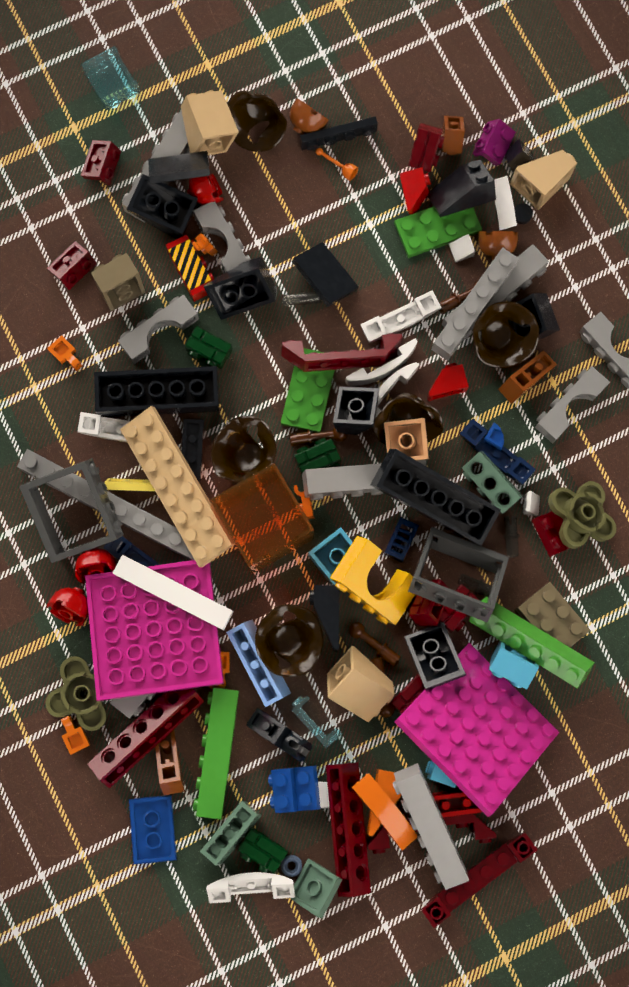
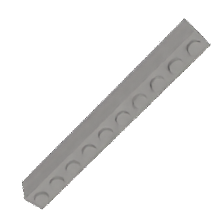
(126, 513)

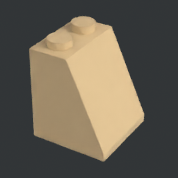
(208, 122)
(543, 177)
(359, 685)

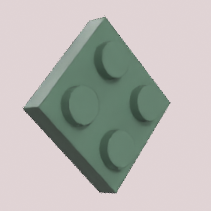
(315, 888)

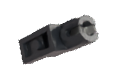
(279, 735)

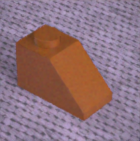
(454, 135)

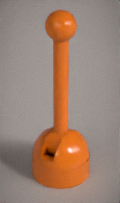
(348, 170)

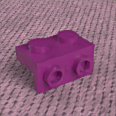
(494, 141)

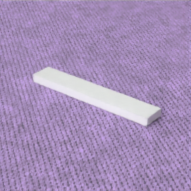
(173, 592)

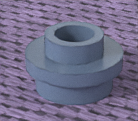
(294, 872)

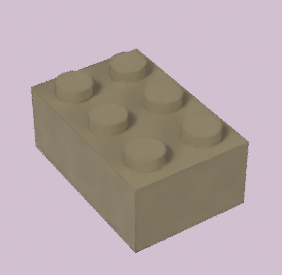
(118, 281)
(553, 615)

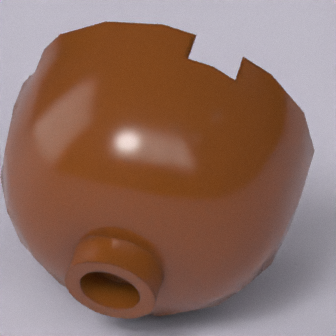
(306, 118)
(492, 242)

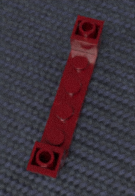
(334, 360)
(479, 832)
(479, 876)

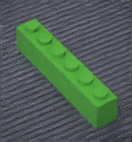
(536, 645)
(217, 753)

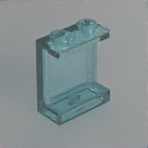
(110, 78)
(313, 728)

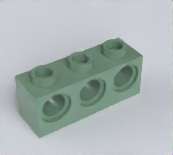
(490, 470)
(230, 833)

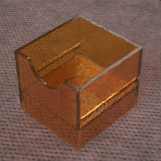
(263, 518)

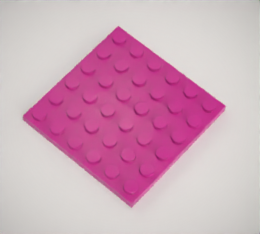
(146, 642)
(478, 731)

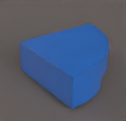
(495, 437)

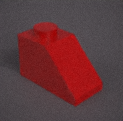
(415, 188)
(449, 382)

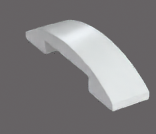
(402, 317)
(403, 374)
(360, 377)
(101, 427)
(249, 883)

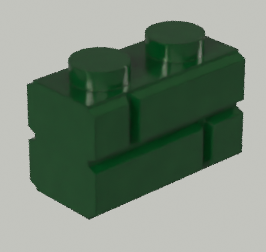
(208, 348)
(319, 456)
(262, 851)

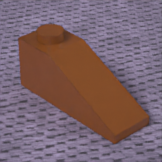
(527, 377)
(169, 765)

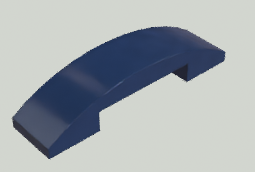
(506, 461)
(124, 547)

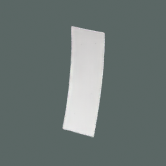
(504, 204)

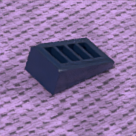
(394, 554)

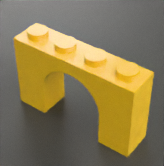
(352, 577)

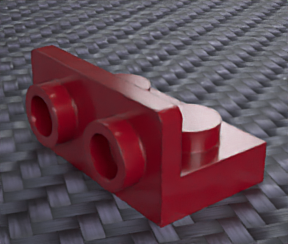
(101, 161)
(72, 265)
(548, 531)

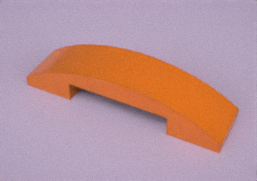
(385, 811)

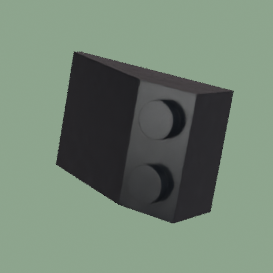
(463, 189)
(162, 206)
(242, 289)
(326, 607)
(434, 656)

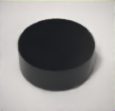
(523, 213)

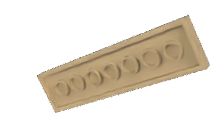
(177, 487)

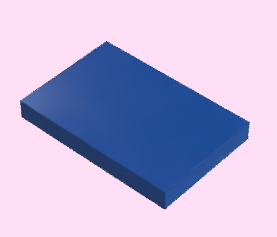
(152, 829)

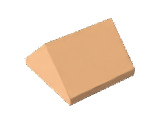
(408, 437)

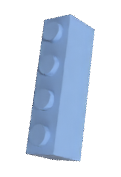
(268, 685)

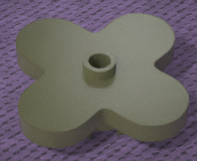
(582, 514)
(68, 699)

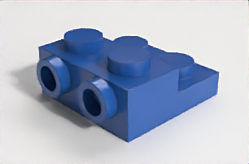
(294, 789)

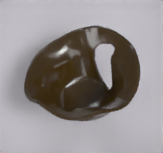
(252, 109)
(498, 342)
(407, 407)
(239, 453)
(294, 641)

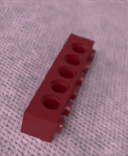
(144, 734)
(348, 830)

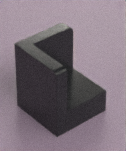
(518, 154)

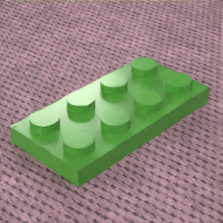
(428, 231)
(307, 398)

